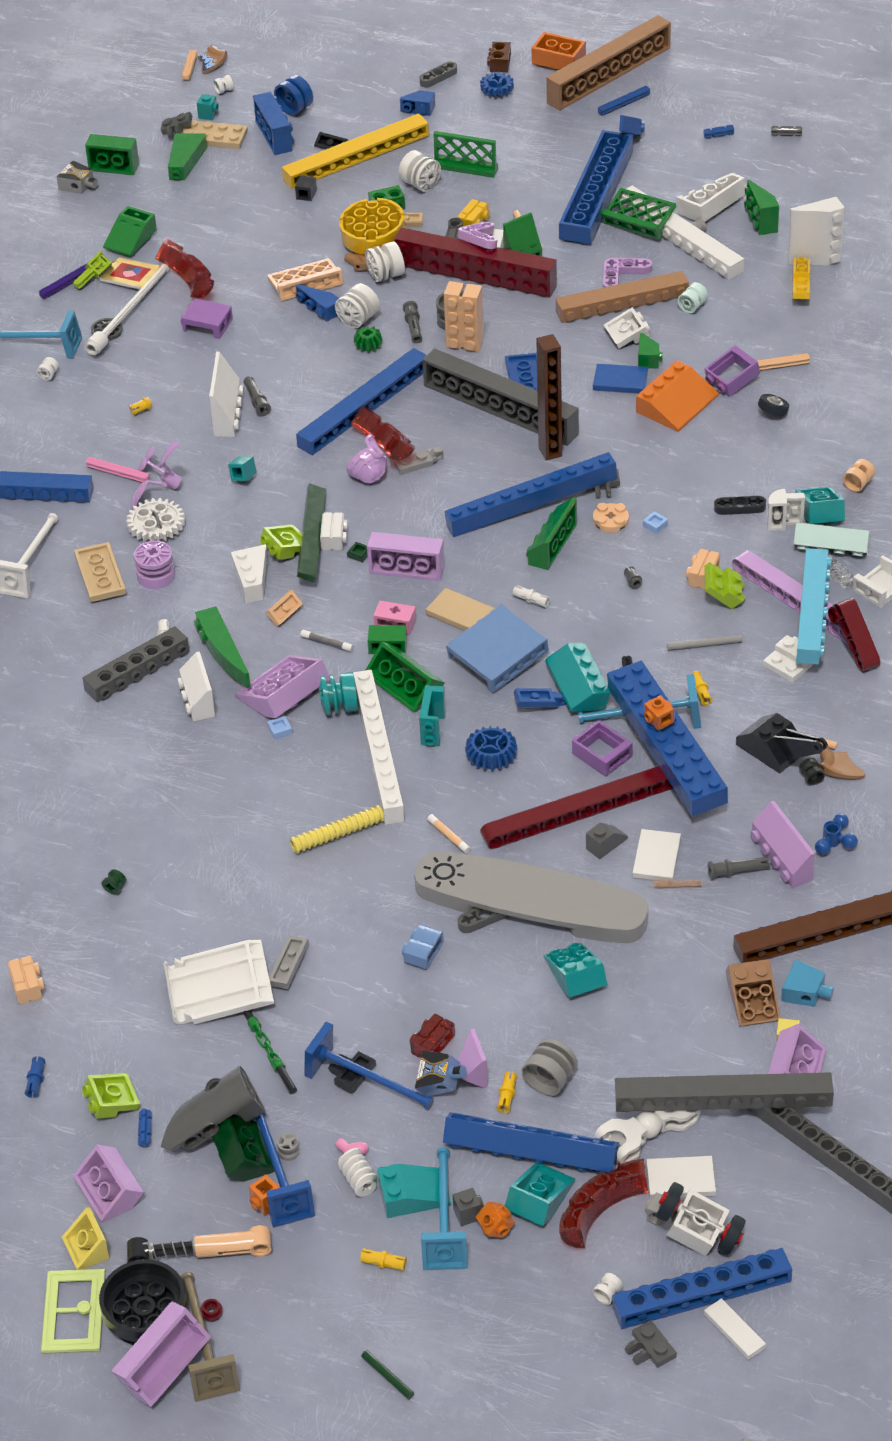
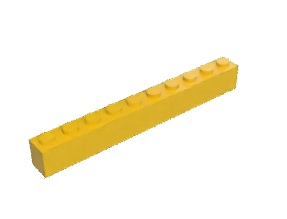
(357, 150)

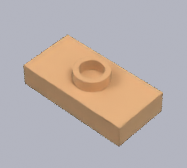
(284, 607)

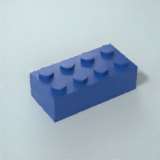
(273, 123)

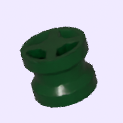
(114, 881)

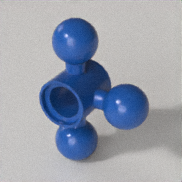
(833, 836)

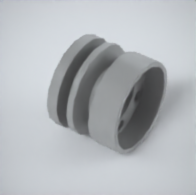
(549, 1067)

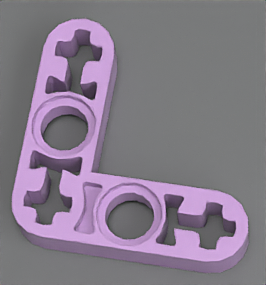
(479, 234)
(638, 266)

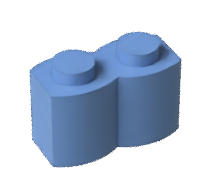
(423, 946)

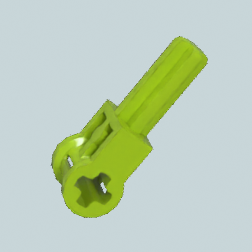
(95, 268)

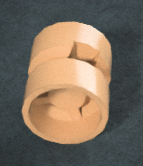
(858, 475)

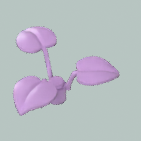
(168, 477)

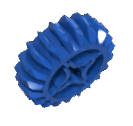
(496, 748)

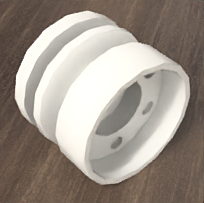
(419, 171)
(384, 261)
(357, 305)

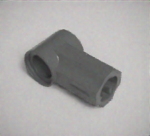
(453, 225)

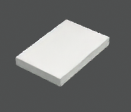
(656, 855)
(690, 1172)

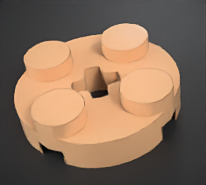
(618, 513)

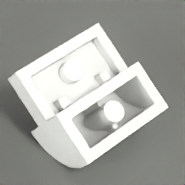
(785, 509)

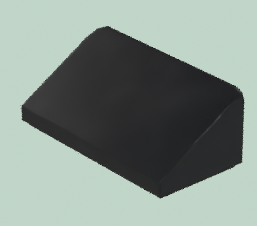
(327, 141)

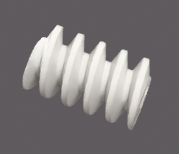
(357, 1172)

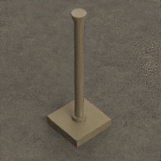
(211, 1376)

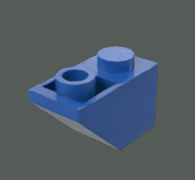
(418, 103)

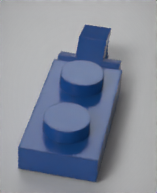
(538, 697)

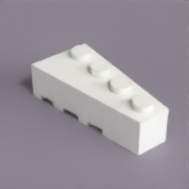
(712, 197)

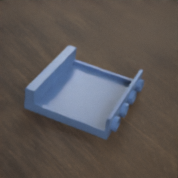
(498, 647)

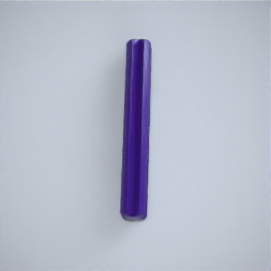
(61, 283)

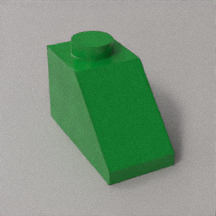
(649, 352)

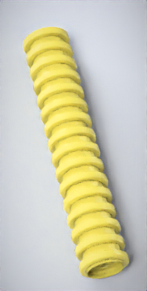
(337, 829)

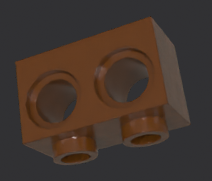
(499, 57)

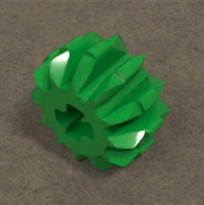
(368, 339)

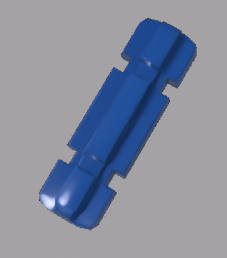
(718, 131)
(144, 1127)

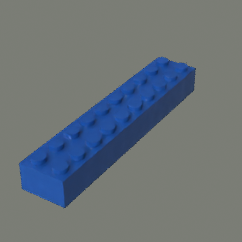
(595, 187)
(672, 746)

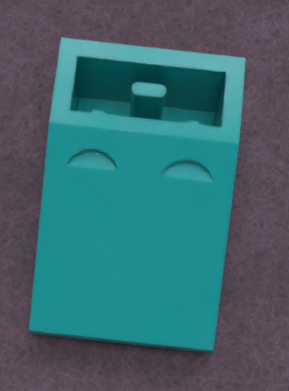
(576, 969)

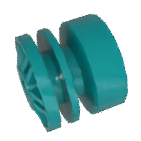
(338, 693)

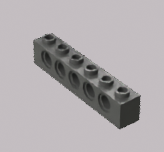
(135, 664)

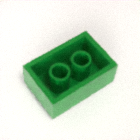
(112, 154)

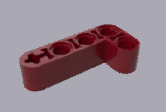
(856, 633)

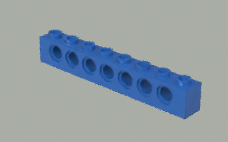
(777, 1272)

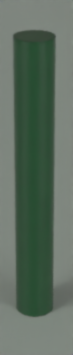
(387, 1374)

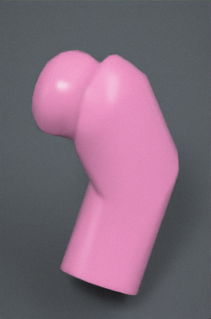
(344, 1146)

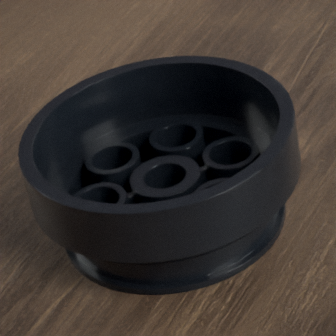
(144, 1279)

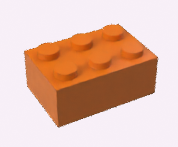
(557, 50)

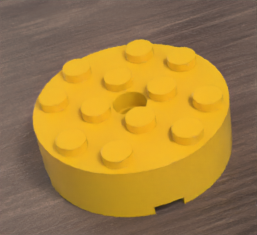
(370, 224)

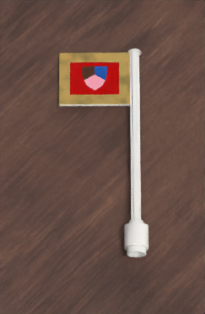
(128, 274)

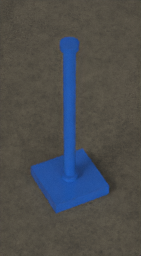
(320, 1050)
(288, 1202)

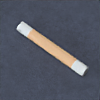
(448, 833)

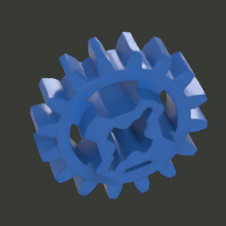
(497, 84)

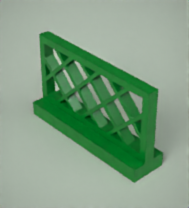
(465, 164)
(632, 222)

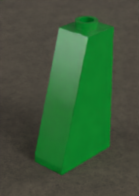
(185, 154)

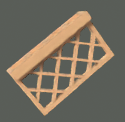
(322, 280)

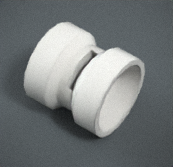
(223, 84)
(47, 368)
(609, 1286)

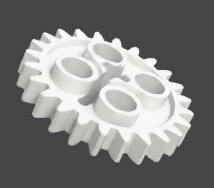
(167, 516)

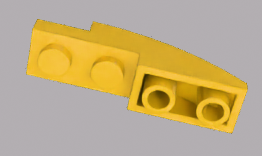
(801, 278)

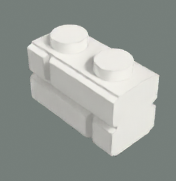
(333, 532)

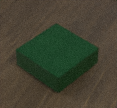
(358, 552)

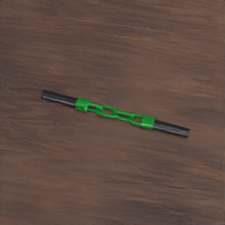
(277, 1062)

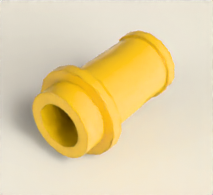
(142, 405)

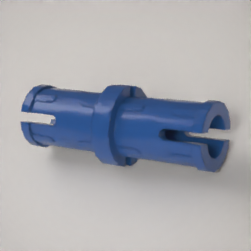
(35, 1077)

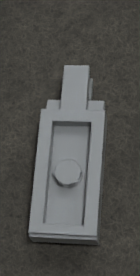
(419, 460)

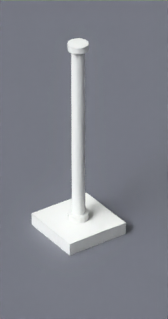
(15, 576)

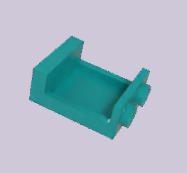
(431, 711)

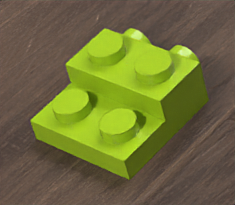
(281, 541)
(724, 585)
(109, 1094)

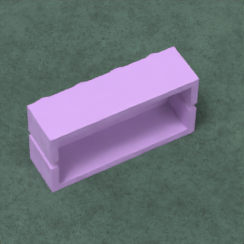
(161, 1354)

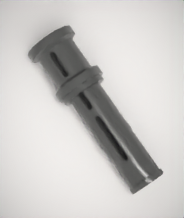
(415, 334)
(258, 399)
(729, 867)

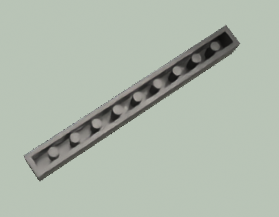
(724, 1092)

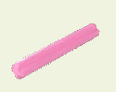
(117, 469)

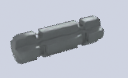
(786, 130)

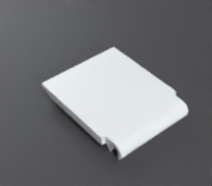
(218, 982)

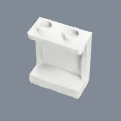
(877, 584)

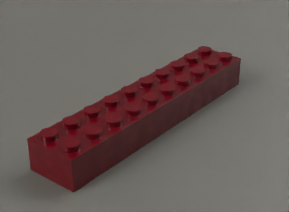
(477, 264)

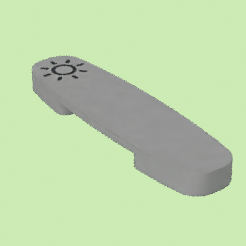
(533, 894)

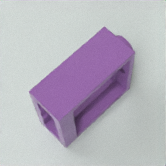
(732, 356)
(620, 754)

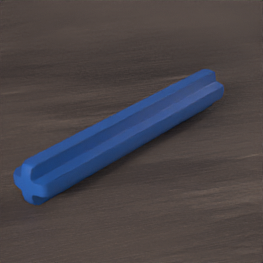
(623, 100)

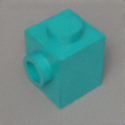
(207, 107)
(242, 468)

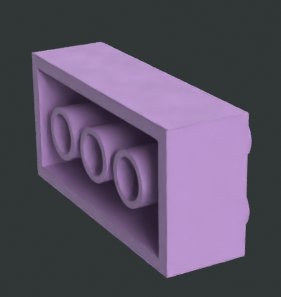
(406, 556)

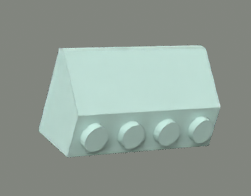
(832, 538)

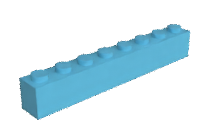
(812, 606)

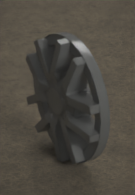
(116, 332)

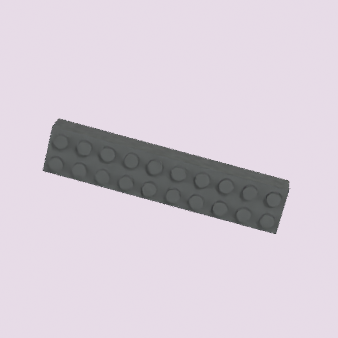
(492, 393)

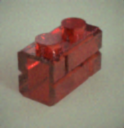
(433, 1036)

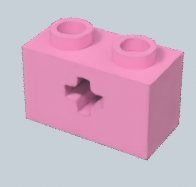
(395, 614)

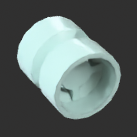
(692, 298)

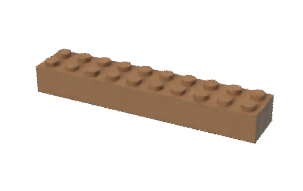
(608, 62)

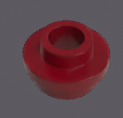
(211, 1304)

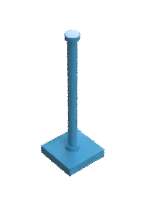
(69, 334)
(691, 702)
(444, 1248)

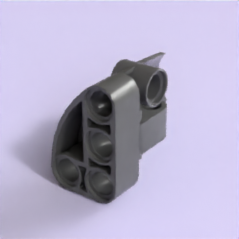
(200, 1115)

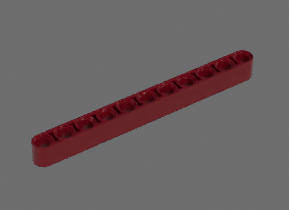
(575, 807)

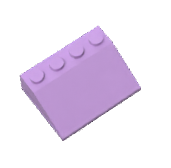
(283, 685)

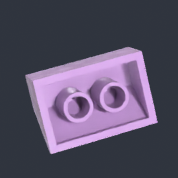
(797, 1052)
(108, 1182)

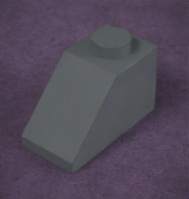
(604, 839)

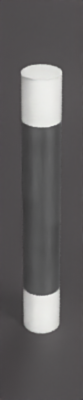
(326, 640)

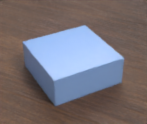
(655, 522)
(279, 727)

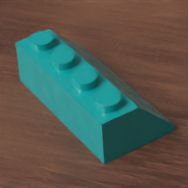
(578, 678)

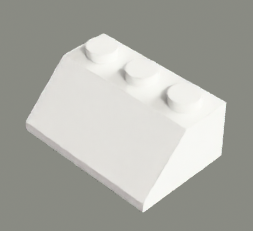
(196, 689)

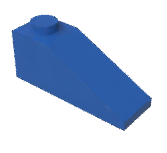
(631, 125)

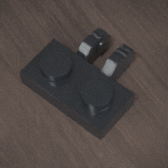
(348, 1079)

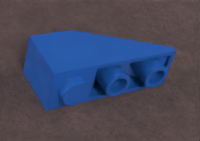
(318, 300)

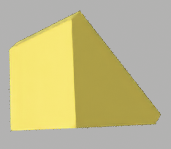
(86, 1241)

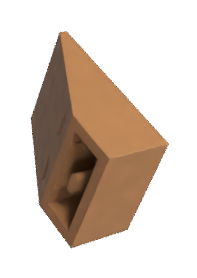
(753, 992)

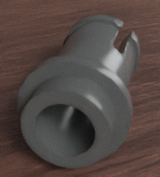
(634, 579)

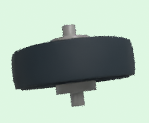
(773, 404)

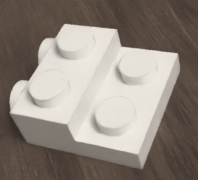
(627, 327)
(783, 660)

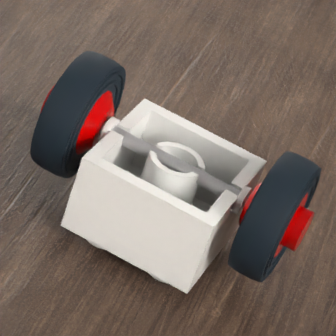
(699, 1221)

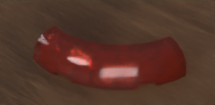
(187, 266)
(385, 434)
(599, 1195)

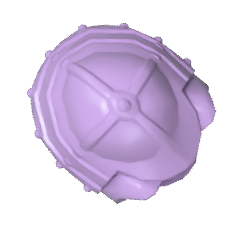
(369, 463)

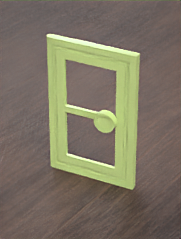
(93, 1341)

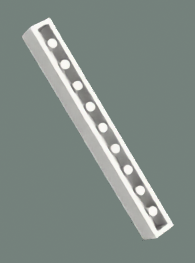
(693, 240)
(378, 747)

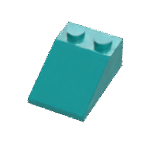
(823, 505)
(409, 1189)
(538, 1193)

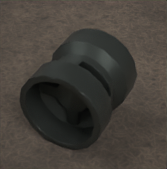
(811, 771)

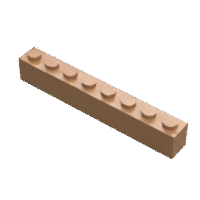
(621, 296)

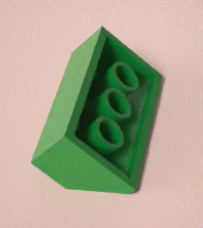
(553, 535)
(401, 675)

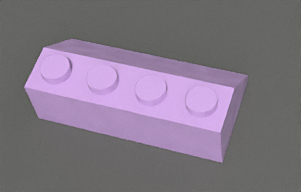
(783, 845)

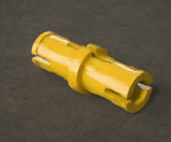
(702, 689)
(506, 1092)
(383, 1259)

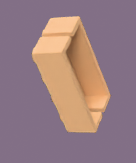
(464, 316)

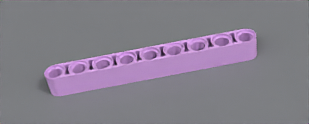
(778, 585)

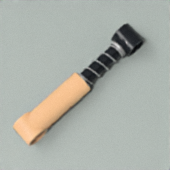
(255, 1241)

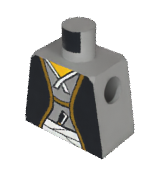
(76, 178)

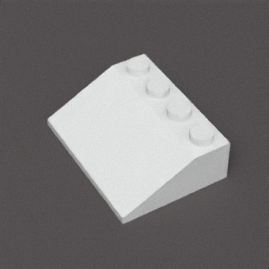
(817, 232)
(225, 398)

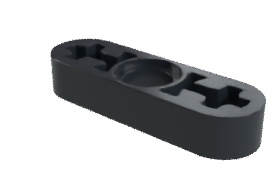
(723, 507)

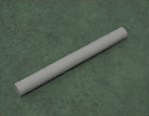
(704, 642)

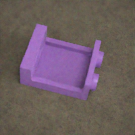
(208, 316)

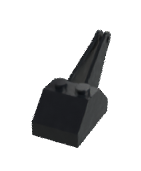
(778, 742)

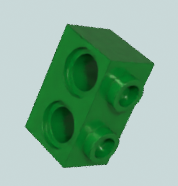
(391, 193)

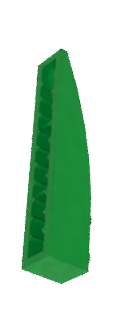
(220, 644)

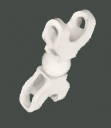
(634, 1132)

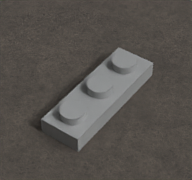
(288, 961)

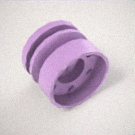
(154, 564)

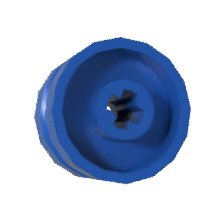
(294, 95)

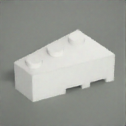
(250, 571)

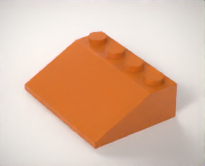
(675, 396)

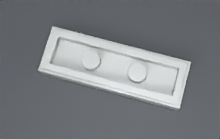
(734, 1329)

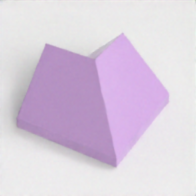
(474, 1060)

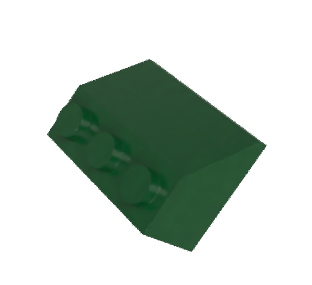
(242, 1149)

